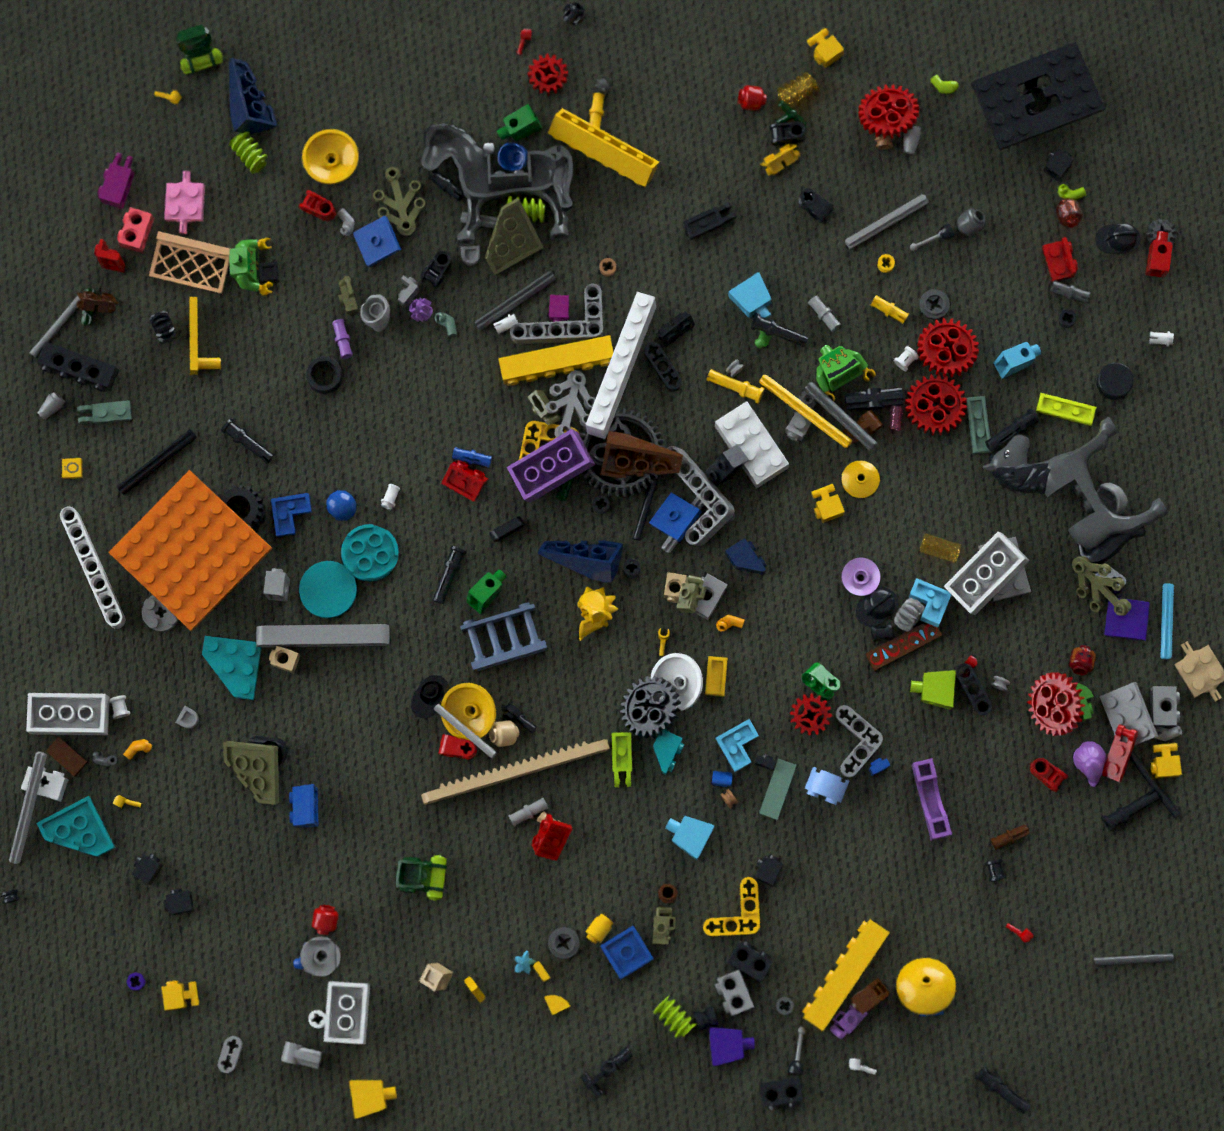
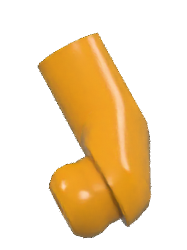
(728, 621)
(138, 745)

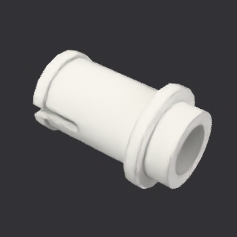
(505, 324)
(1163, 338)
(390, 496)

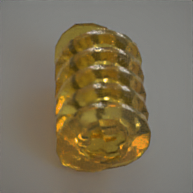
(797, 88)

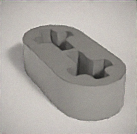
(226, 1052)

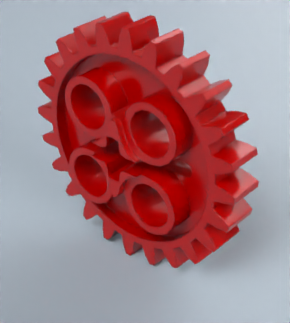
(886, 106)
(964, 342)
(925, 417)
(1056, 704)

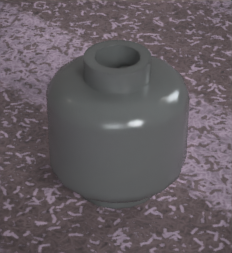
(971, 222)

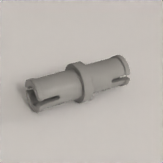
(824, 313)
(528, 811)

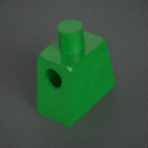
(520, 124)
(485, 590)

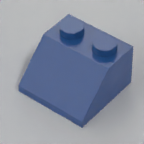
(304, 806)

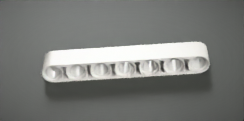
(88, 559)

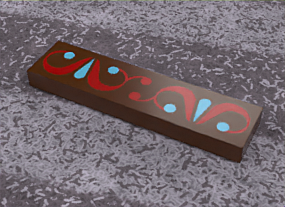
(902, 645)

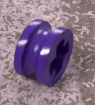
(130, 983)

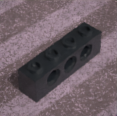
(52, 353)

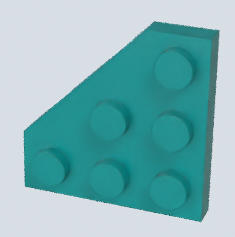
(234, 663)
(78, 829)

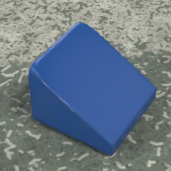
(722, 779)

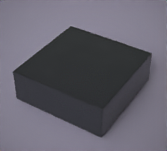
(268, 272)

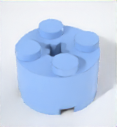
(826, 785)

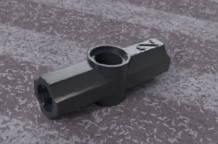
(873, 399)

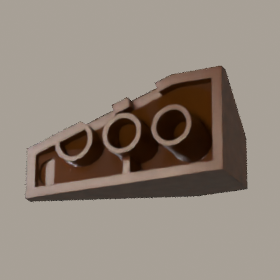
(634, 456)

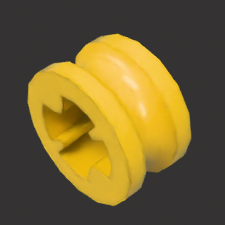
(880, 263)

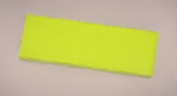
(1066, 409)

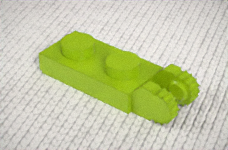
(622, 756)

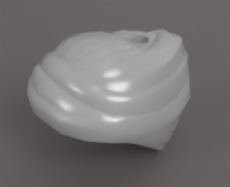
(376, 312)
(1113, 498)

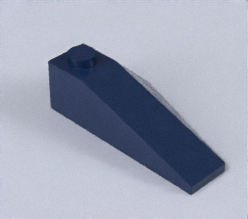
(246, 102)
(593, 560)

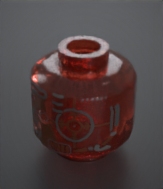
(1069, 213)

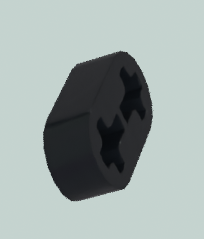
(507, 529)

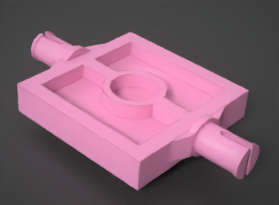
(184, 202)

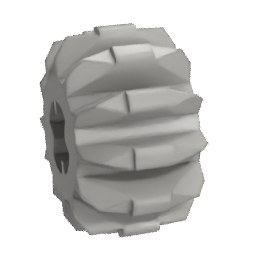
(909, 614)

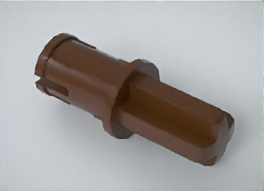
(1010, 836)

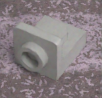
(408, 294)
(797, 427)

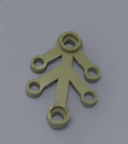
(400, 204)
(1084, 569)

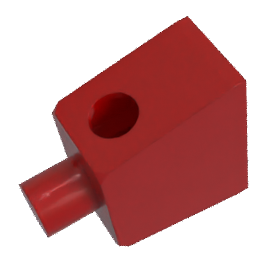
(1158, 263)

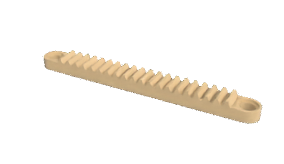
(516, 771)

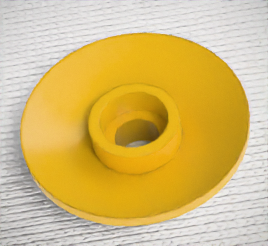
(858, 488)

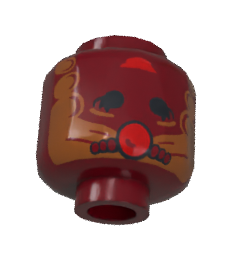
(1082, 660)

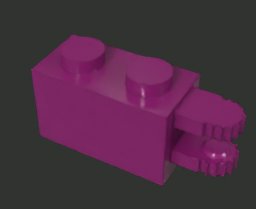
(117, 182)

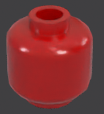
(751, 98)
(325, 919)

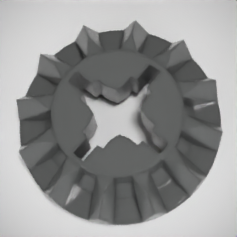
(1167, 226)
(932, 295)
(554, 942)

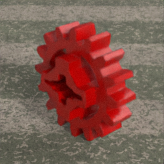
(540, 70)
(798, 718)

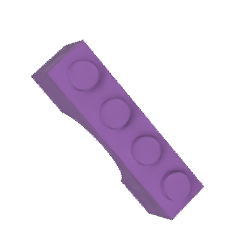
(930, 799)

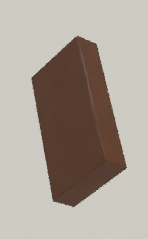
(66, 756)

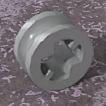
(734, 368)
(1000, 683)

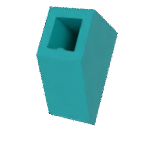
(666, 748)

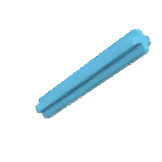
(1167, 621)

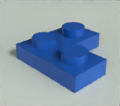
(285, 508)

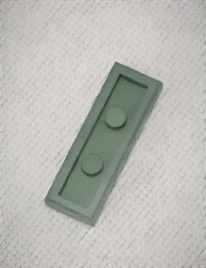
(978, 424)
(777, 789)

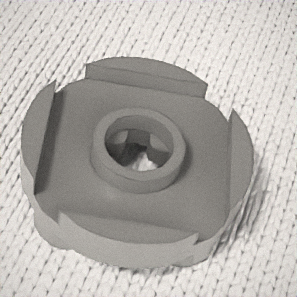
(154, 621)
(327, 948)

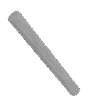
(56, 326)
(465, 731)

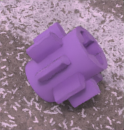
(421, 309)

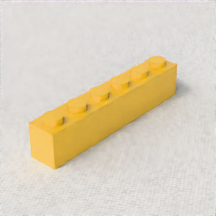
(603, 147)
(556, 360)
(845, 975)

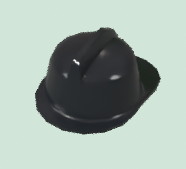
(1117, 238)
(876, 607)
(428, 695)

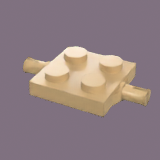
(1201, 671)

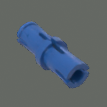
(472, 457)

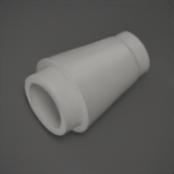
(911, 139)
(51, 405)

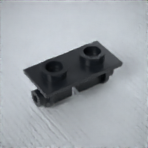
(682, 323)

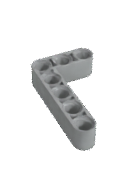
(564, 326)
(702, 492)

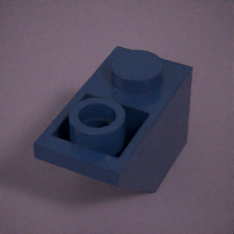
(744, 558)

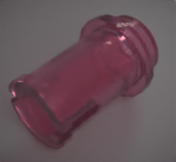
(895, 418)

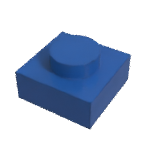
(878, 766)

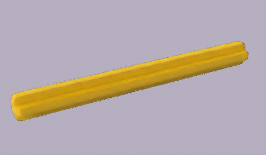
(805, 411)

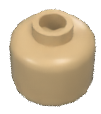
(504, 733)

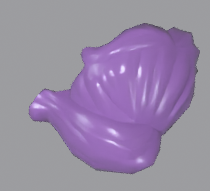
(1090, 761)

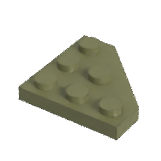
(512, 238)
(255, 768)

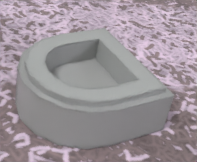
(470, 254)
(188, 718)

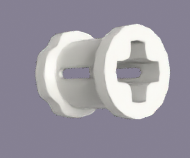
(911, 354)
(119, 706)
(312, 1016)

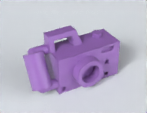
(847, 1022)

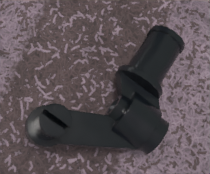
(606, 1070)

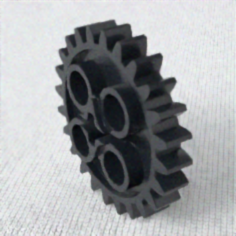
(654, 689)

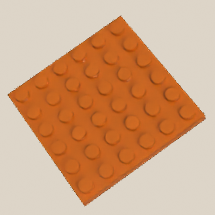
(190, 550)

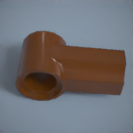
(868, 422)

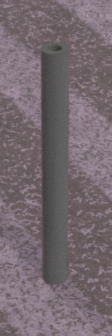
(1133, 959)

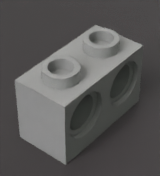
(739, 991)

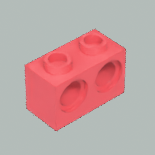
(140, 230)

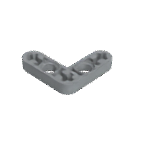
(864, 743)

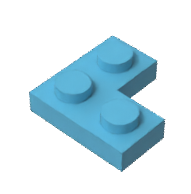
(934, 598)
(733, 741)

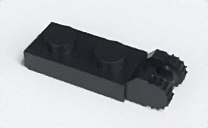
(707, 221)

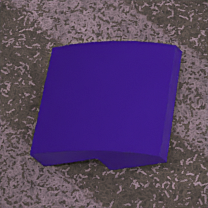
(1130, 626)

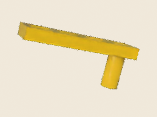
(195, 362)

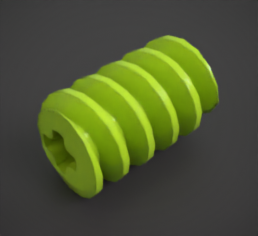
(248, 152)
(532, 210)
(674, 1017)

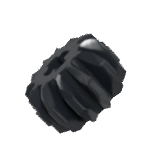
(163, 327)

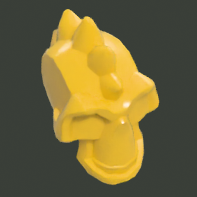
(595, 609)

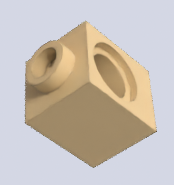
(671, 579)
(290, 665)
(436, 976)

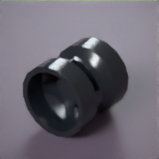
(705, 1018)

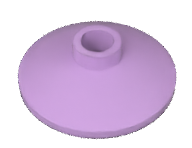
(863, 567)

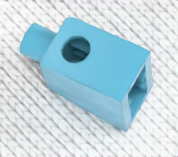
(752, 296)
(1016, 359)
(690, 835)

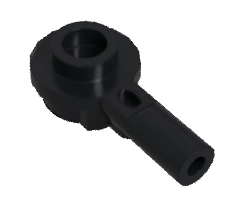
(513, 713)

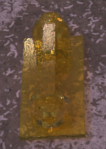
(940, 548)

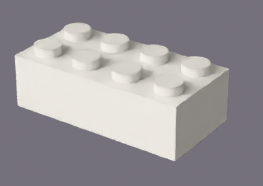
(745, 429)
(986, 573)
(67, 714)

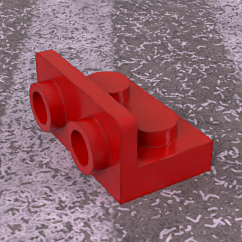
(109, 258)
(1060, 260)
(464, 480)
(551, 838)

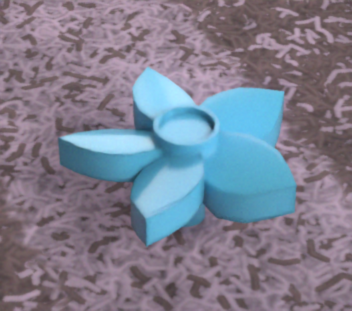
(523, 963)

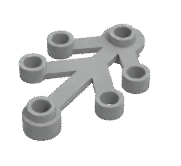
(571, 401)

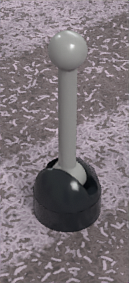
(945, 233)
(796, 1066)

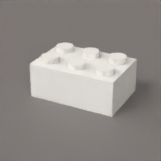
(346, 1012)

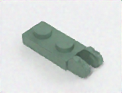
(106, 412)

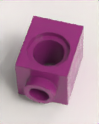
(559, 308)

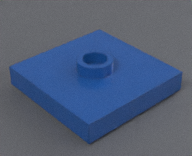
(377, 241)
(675, 517)
(626, 952)

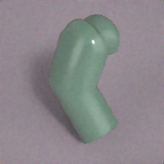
(447, 321)

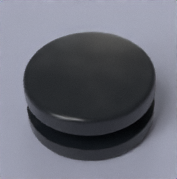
(1114, 381)

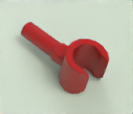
(525, 35)
(972, 662)
(1025, 936)

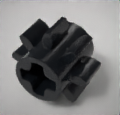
(574, 13)

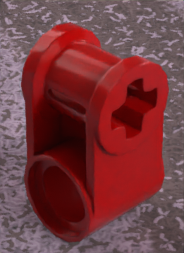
(314, 205)
(453, 747)
(1049, 774)

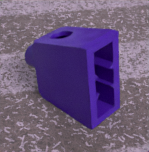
(728, 1045)

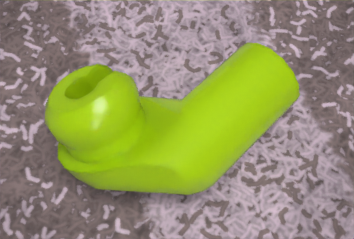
(944, 87)
(1066, 193)

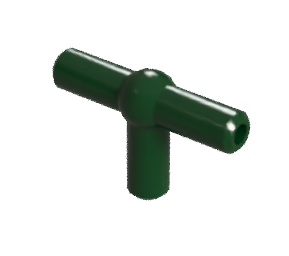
(790, 114)

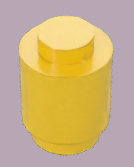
(599, 929)

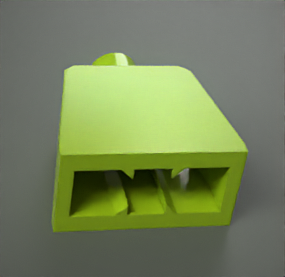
(936, 688)

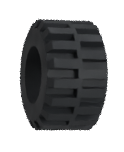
(246, 494)

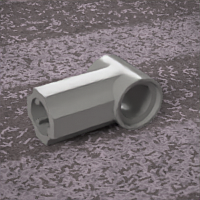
(297, 1054)

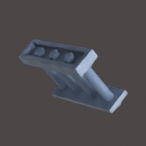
(499, 656)

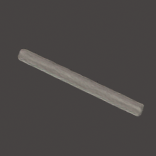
(27, 808)

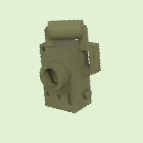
(347, 297)
(539, 402)
(690, 594)
(661, 925)

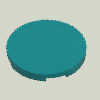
(369, 552)
(327, 589)

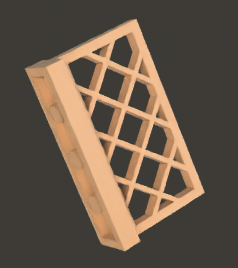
(190, 246)

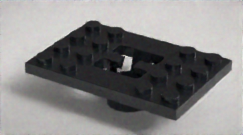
(1008, 110)

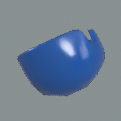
(512, 157)
(341, 505)

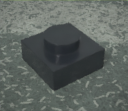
(765, 761)

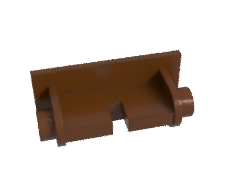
(88, 300)

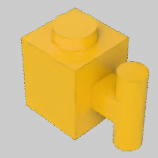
(827, 50)
(828, 507)
(1167, 765)
(175, 996)

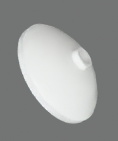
(680, 667)

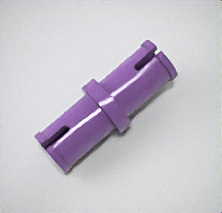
(342, 339)

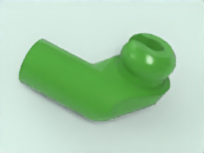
(762, 340)

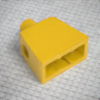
(370, 1096)

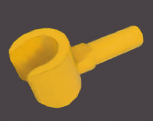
(174, 97)
(663, 641)
(119, 801)

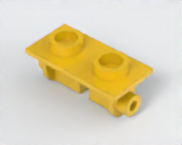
(786, 154)

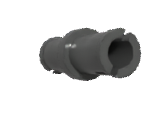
(1070, 291)

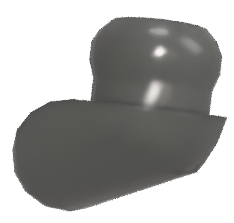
(104, 761)

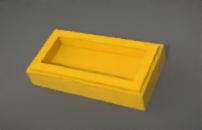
(716, 676)

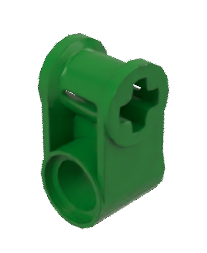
(819, 680)

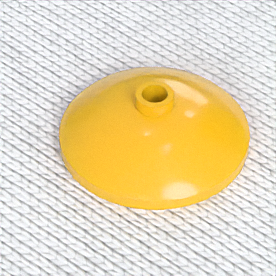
(329, 145)
(459, 703)
(921, 996)

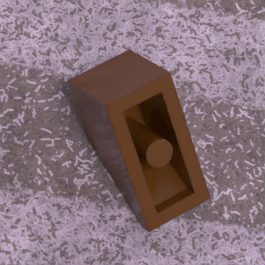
(870, 996)

